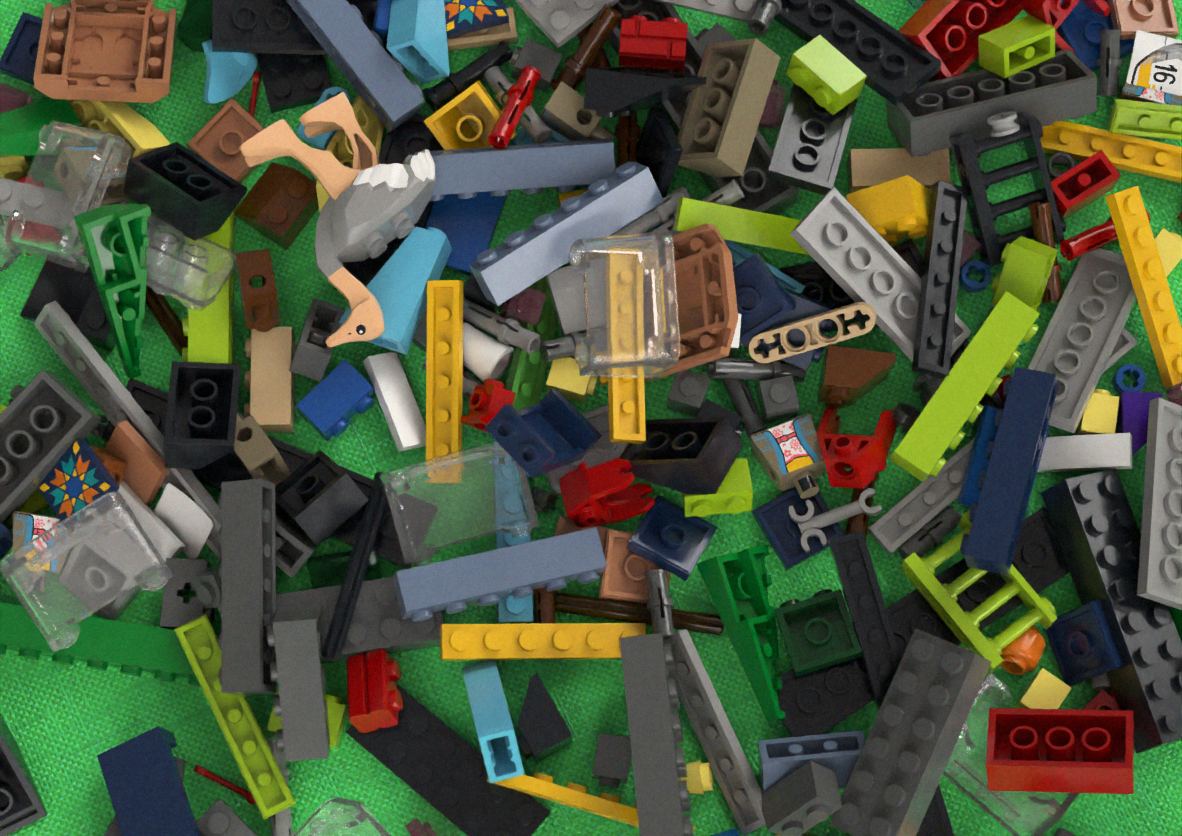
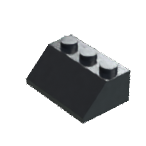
(183, 189)
(200, 413)

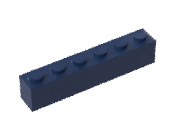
(1010, 470)

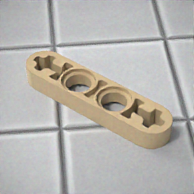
(812, 332)

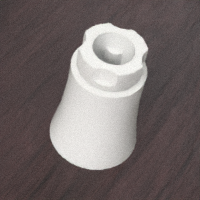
(484, 354)

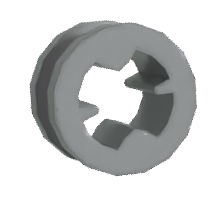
(1003, 124)

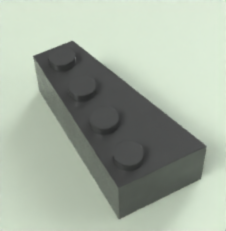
(300, 682)

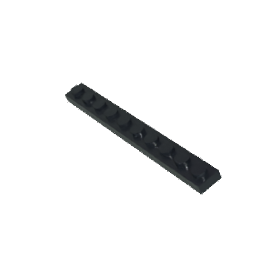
(877, 642)

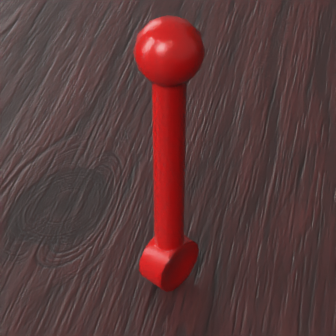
(256, 82)
(225, 783)

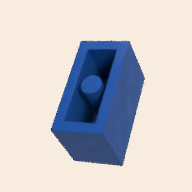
(337, 400)

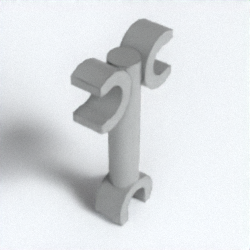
(810, 525)

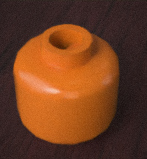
(1024, 652)

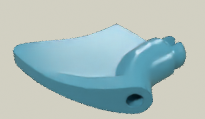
(226, 73)

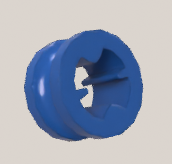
(971, 285)
(1129, 369)

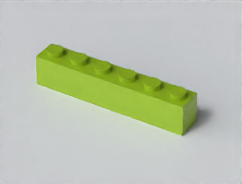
(212, 328)
(965, 386)

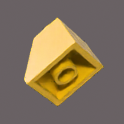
(466, 120)

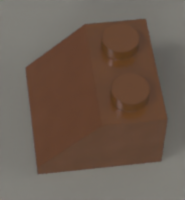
(279, 204)
(851, 374)

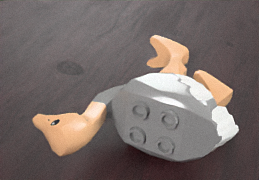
(364, 206)

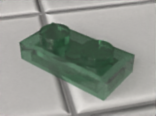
(331, 569)

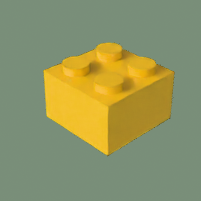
(895, 208)

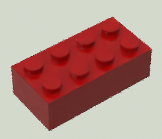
(952, 29)
(1060, 750)

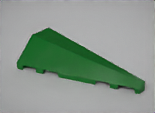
(23, 125)
(116, 252)
(741, 598)

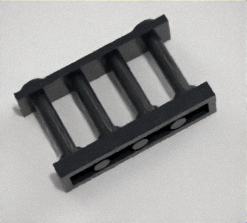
(984, 213)

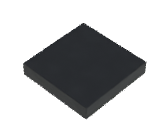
(659, 148)

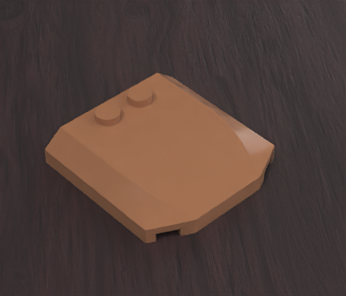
(106, 51)
(703, 297)

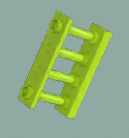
(966, 624)

